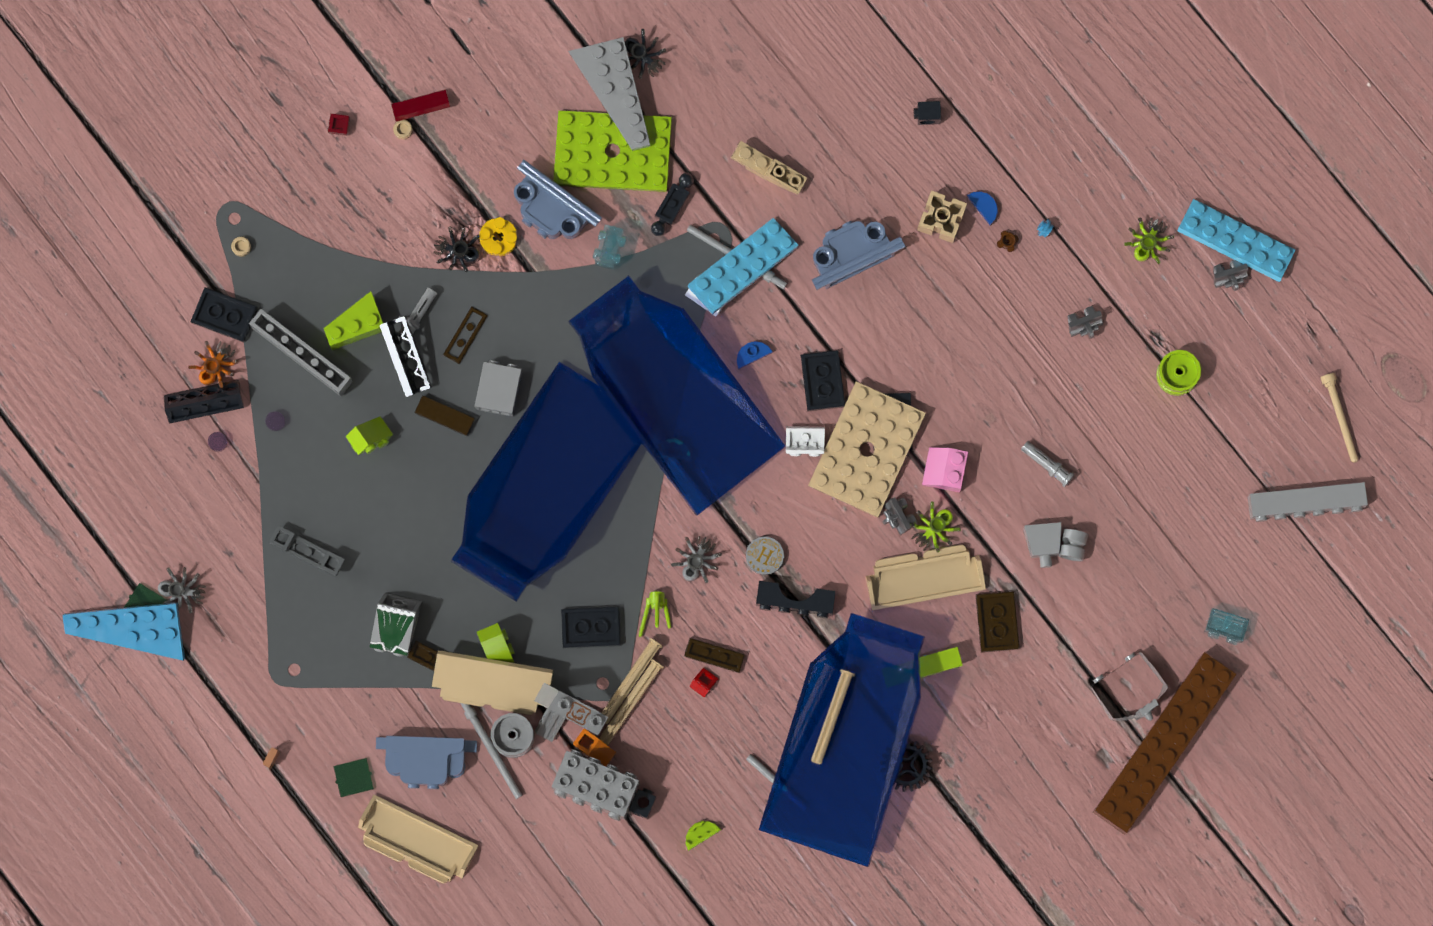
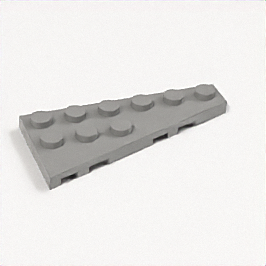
(611, 78)

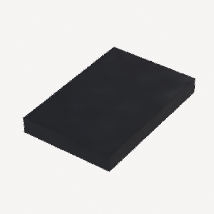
(223, 314)
(822, 380)
(590, 627)

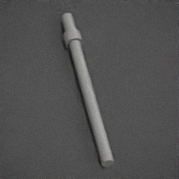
(769, 276)
(471, 713)

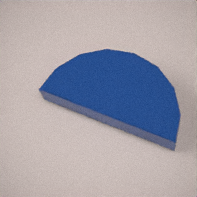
(985, 205)

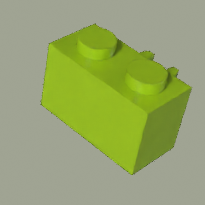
(369, 436)
(494, 643)

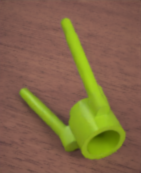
(656, 601)

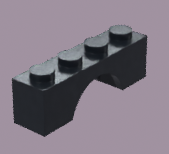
(819, 603)

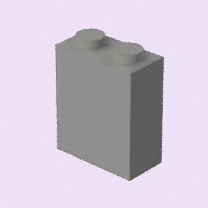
(498, 388)

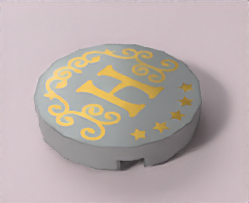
(764, 555)

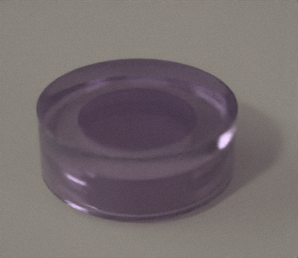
(275, 421)
(217, 441)

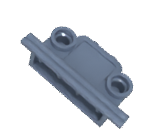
(550, 206)
(852, 252)
(425, 759)

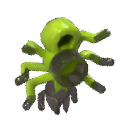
(1148, 241)
(936, 526)

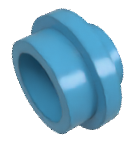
(1045, 228)

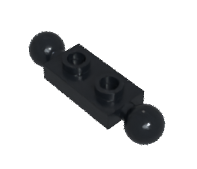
(672, 204)

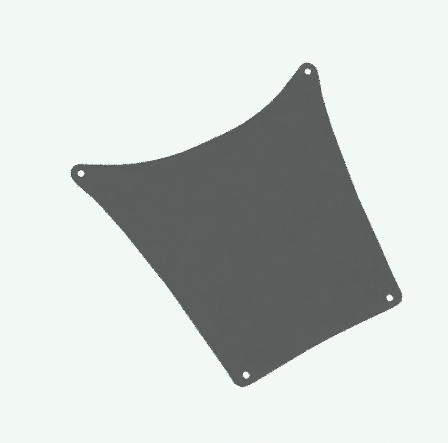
(404, 505)

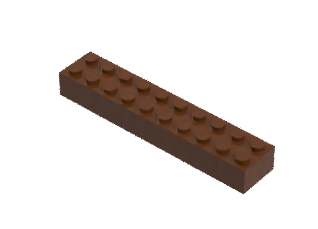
(1164, 743)

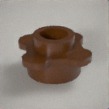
(1007, 236)

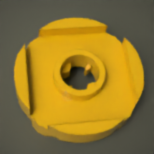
(497, 247)

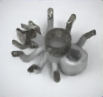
(695, 560)
(178, 590)

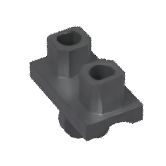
(1230, 277)
(1085, 325)
(896, 517)

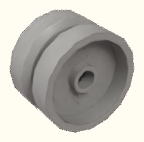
(515, 724)

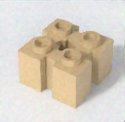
(936, 206)

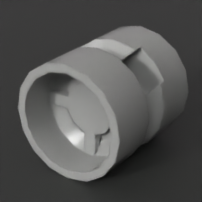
(1073, 545)

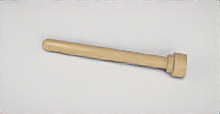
(1330, 381)

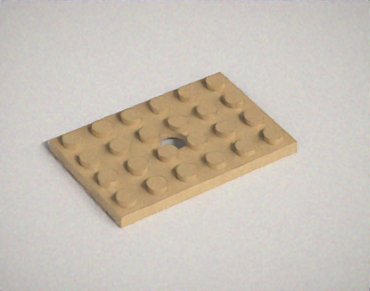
(862, 479)

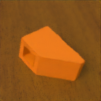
(594, 747)

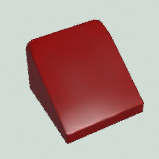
(703, 682)

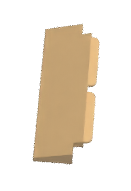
(933, 576)
(489, 682)
(415, 840)

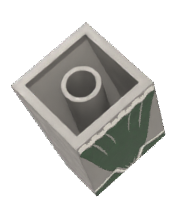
(395, 624)

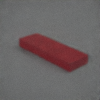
(420, 105)

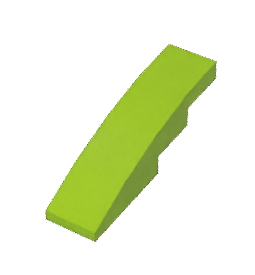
(940, 662)

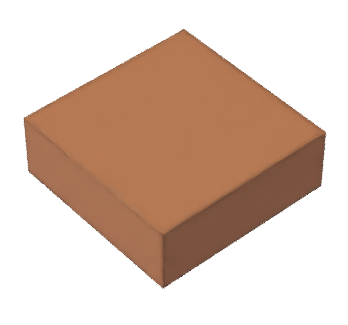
(271, 757)

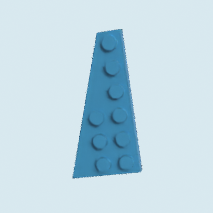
(141, 628)

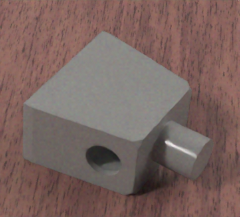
(1043, 541)

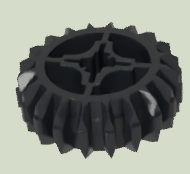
(919, 777)

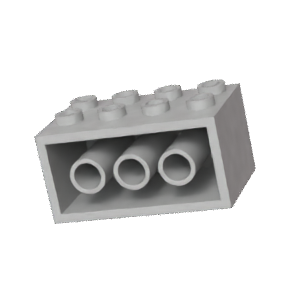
(595, 785)

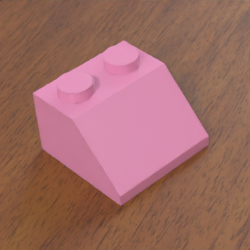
(945, 468)

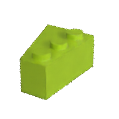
(355, 323)

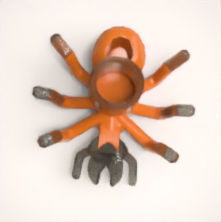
(212, 365)

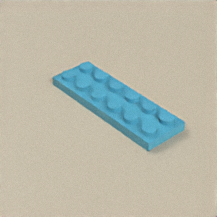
(1236, 240)
(743, 266)

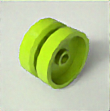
(1172, 382)

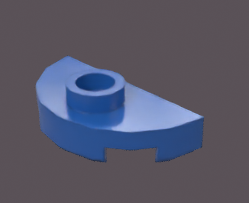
(752, 352)

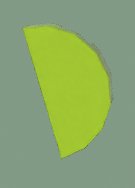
(700, 832)

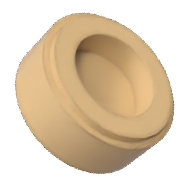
(402, 129)
(241, 246)

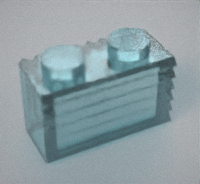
(1226, 626)

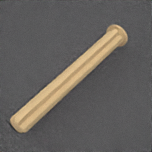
(631, 679)
(630, 702)
(832, 716)

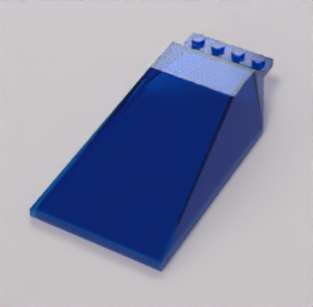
(674, 393)
(544, 483)
(845, 798)

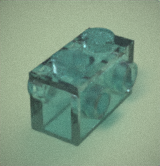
(607, 253)

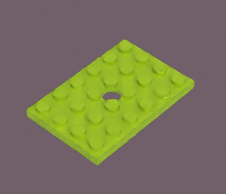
(583, 160)

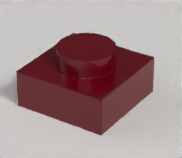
(338, 124)

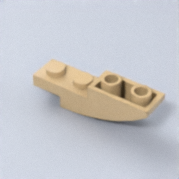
(768, 169)

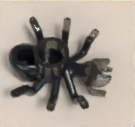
(640, 53)
(460, 249)

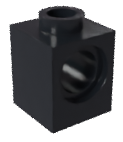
(928, 113)
(636, 809)

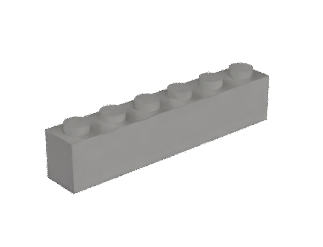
(300, 352)
(1307, 501)

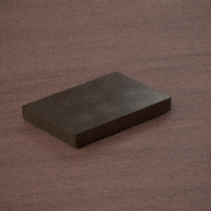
(997, 622)

